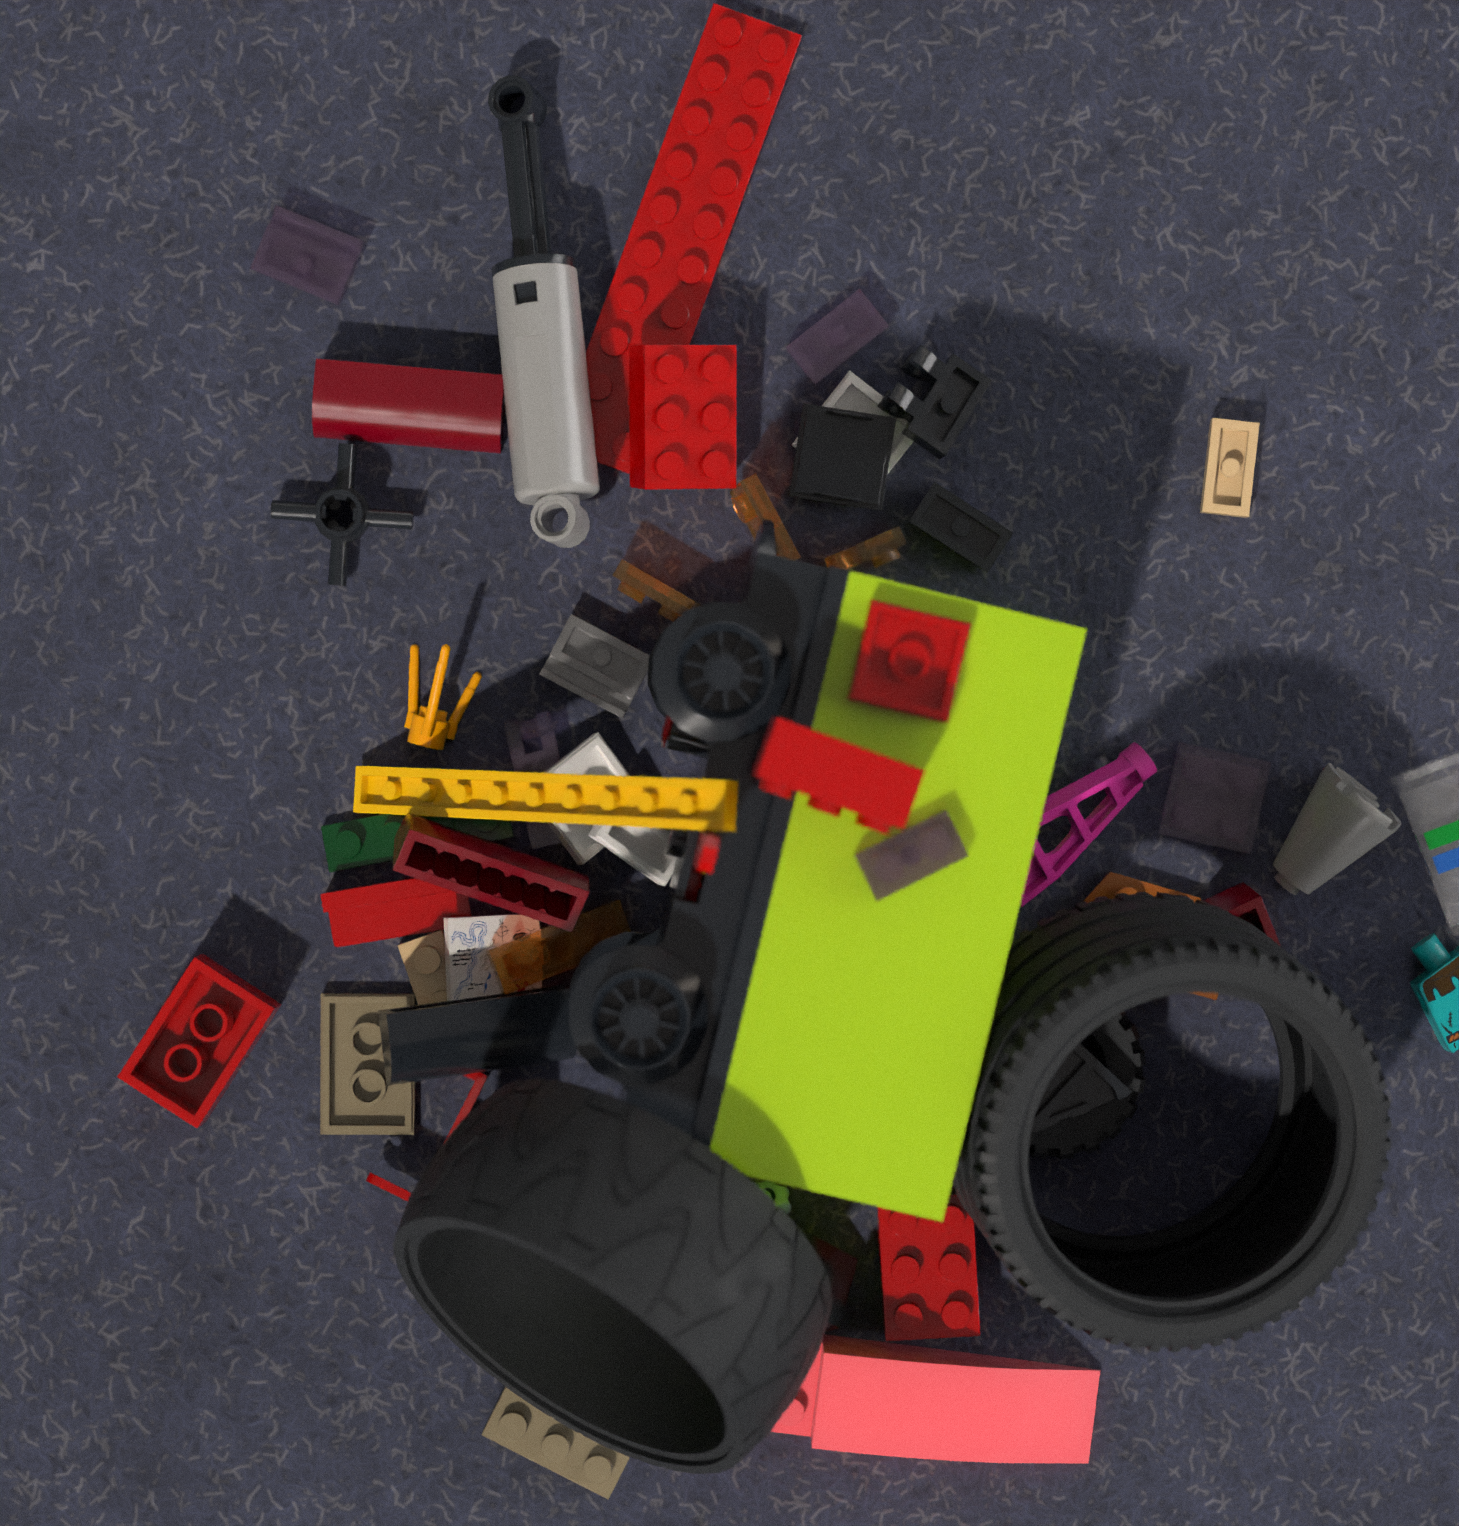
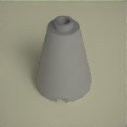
(1331, 832)

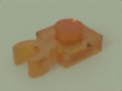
(879, 550)

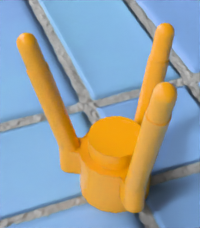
(430, 725)

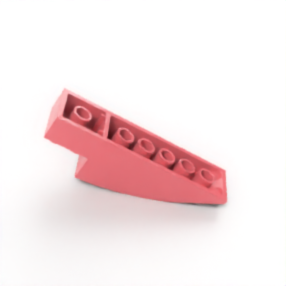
(942, 1405)

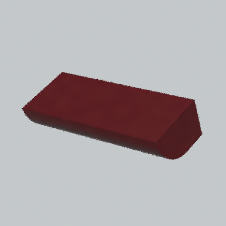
(408, 406)
(489, 872)

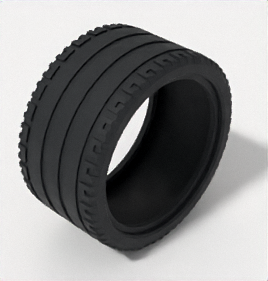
(1281, 1220)

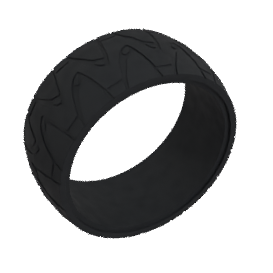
(615, 1274)

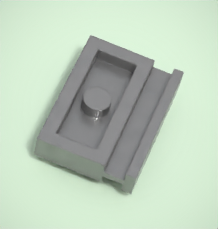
(596, 666)

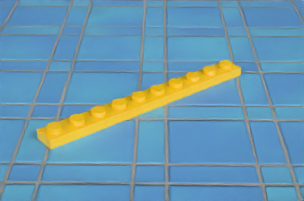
(548, 797)

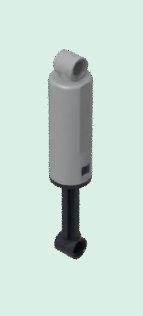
(541, 337)

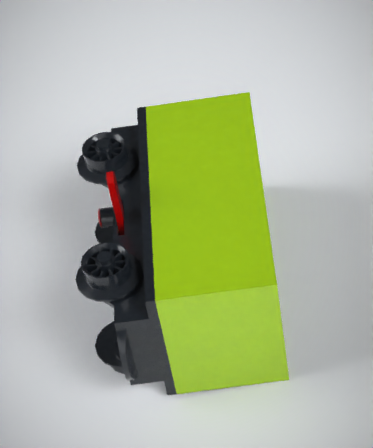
(778, 996)

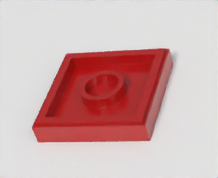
(909, 661)

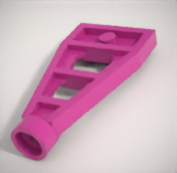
(1120, 781)

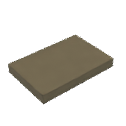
(353, 1069)

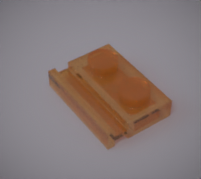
(754, 504)

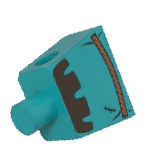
(1439, 989)

